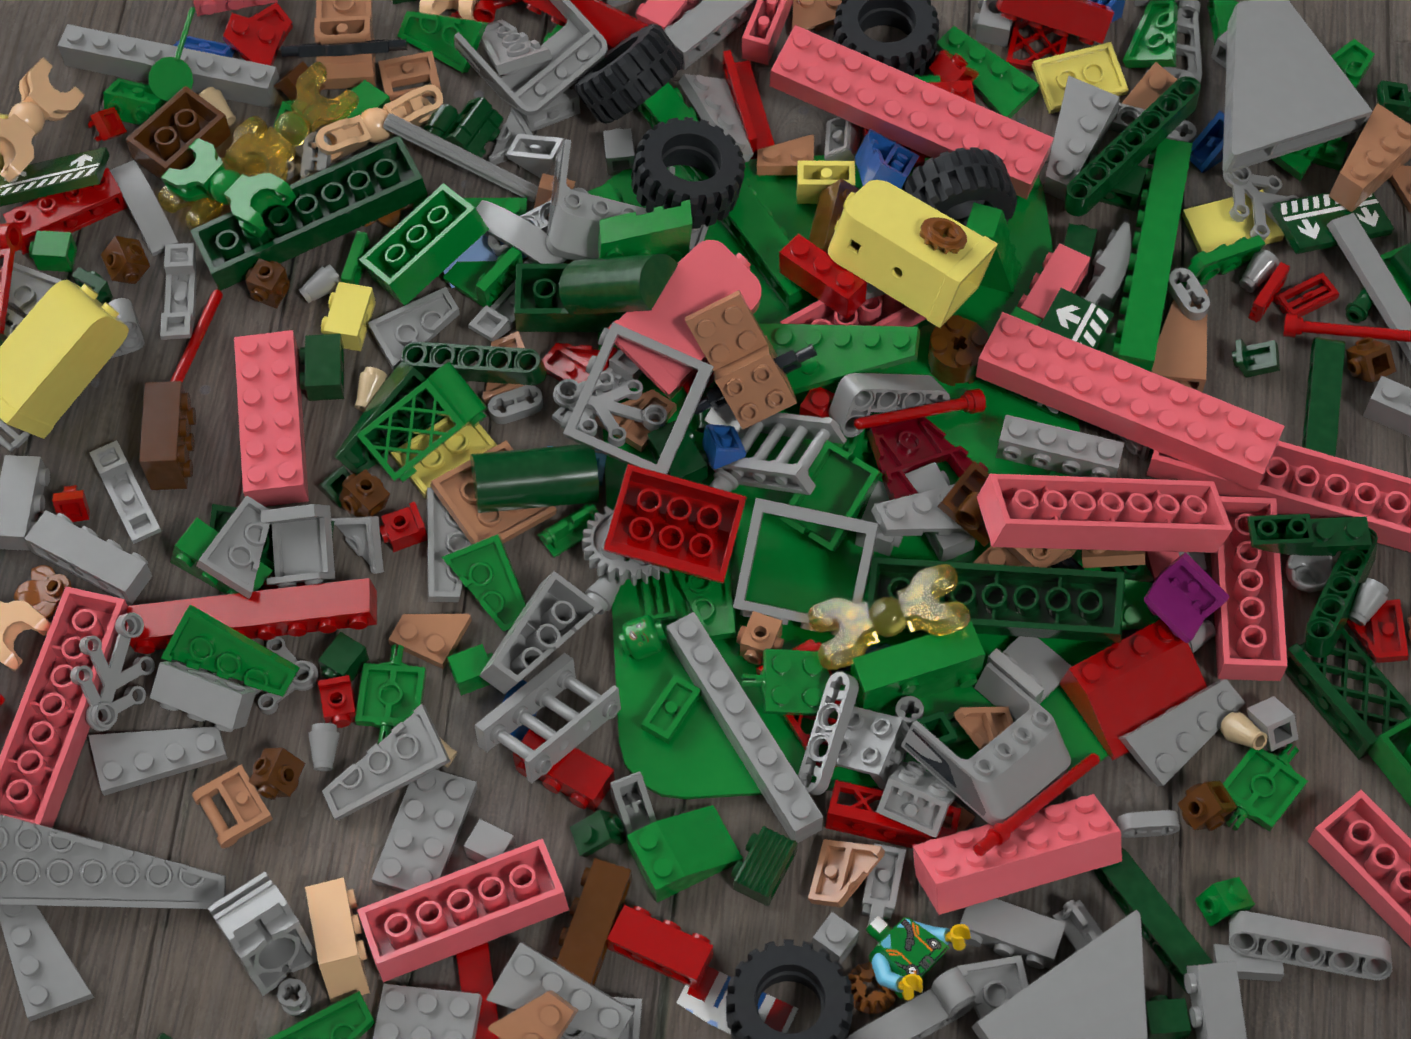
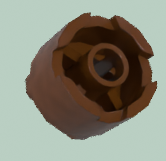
(956, 350)

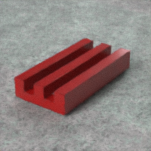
(1269, 292)
(1333, 294)

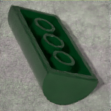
(615, 283)
(535, 478)

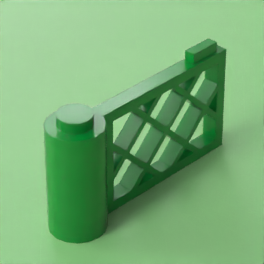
(453, 397)

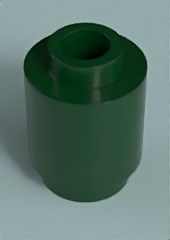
(441, 120)

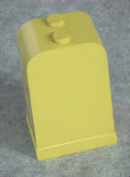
(883, 246)
(55, 356)

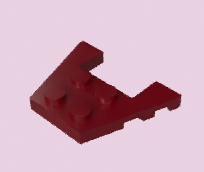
(909, 446)

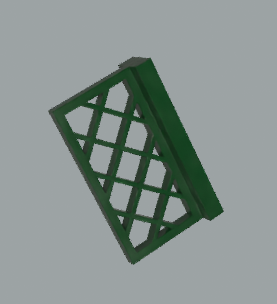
(1331, 699)

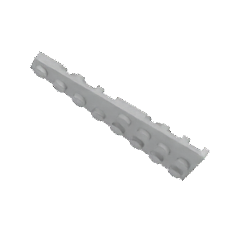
(71, 870)

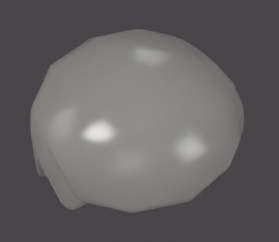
(1309, 572)

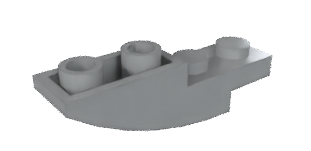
(1110, 268)

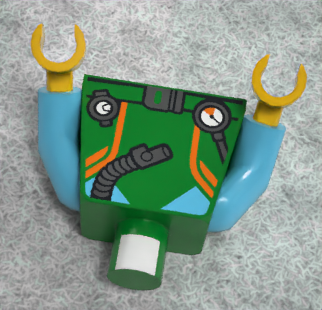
(910, 952)

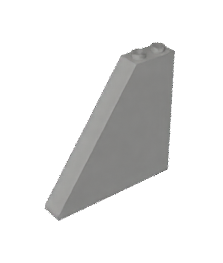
(1281, 87)
(1084, 997)

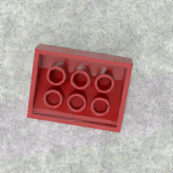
(675, 523)
(1132, 683)

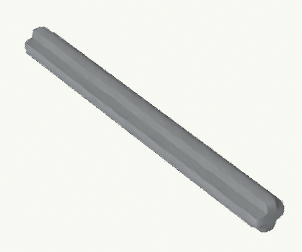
(461, 157)

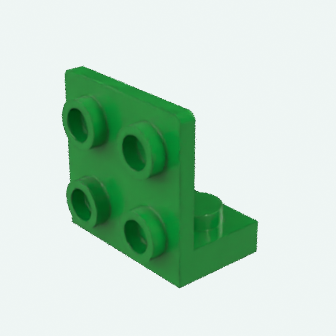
(485, 279)

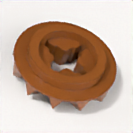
(933, 230)
(876, 1001)

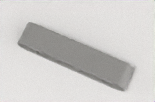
(1310, 945)

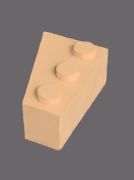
(336, 938)

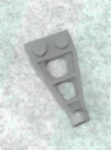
(1188, 23)

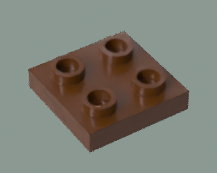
(962, 503)

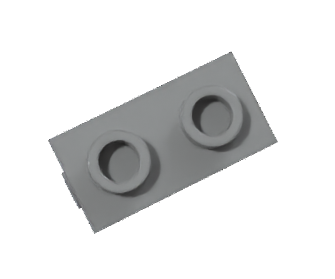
(1079, 926)

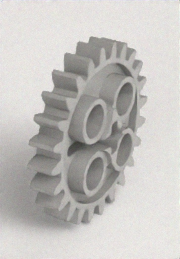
(610, 563)

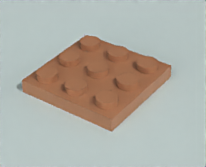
(458, 496)

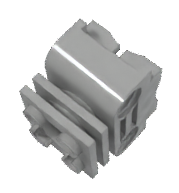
(263, 932)

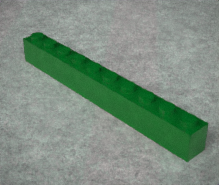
(749, 220)
(1154, 254)

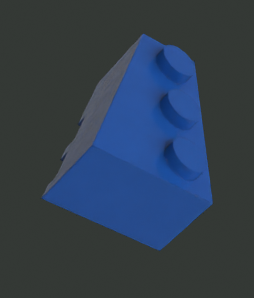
(884, 160)

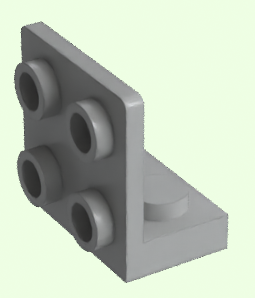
(1031, 666)
(873, 744)
(916, 798)

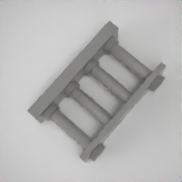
(778, 473)
(540, 693)

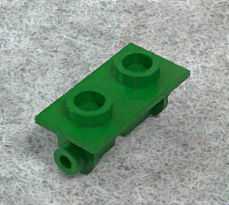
(567, 531)

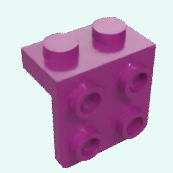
(1184, 597)

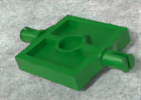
(790, 682)
(389, 693)
(1263, 787)

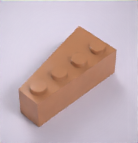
(1374, 158)

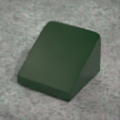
(332, 484)

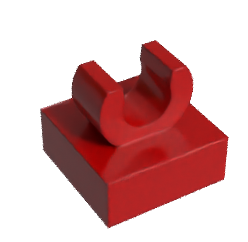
(107, 124)
(72, 504)

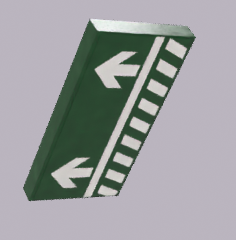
(55, 176)
(1306, 220)
(1076, 320)

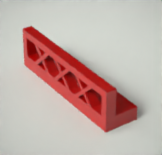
(748, 102)
(874, 825)

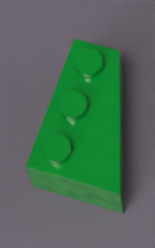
(646, 234)
(1004, 267)
(191, 548)

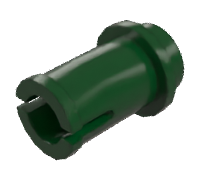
(1358, 309)

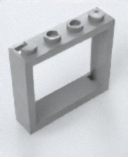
(595, 369)
(761, 505)

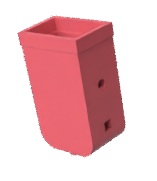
(699, 280)

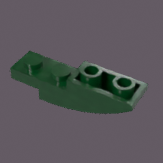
(1308, 537)

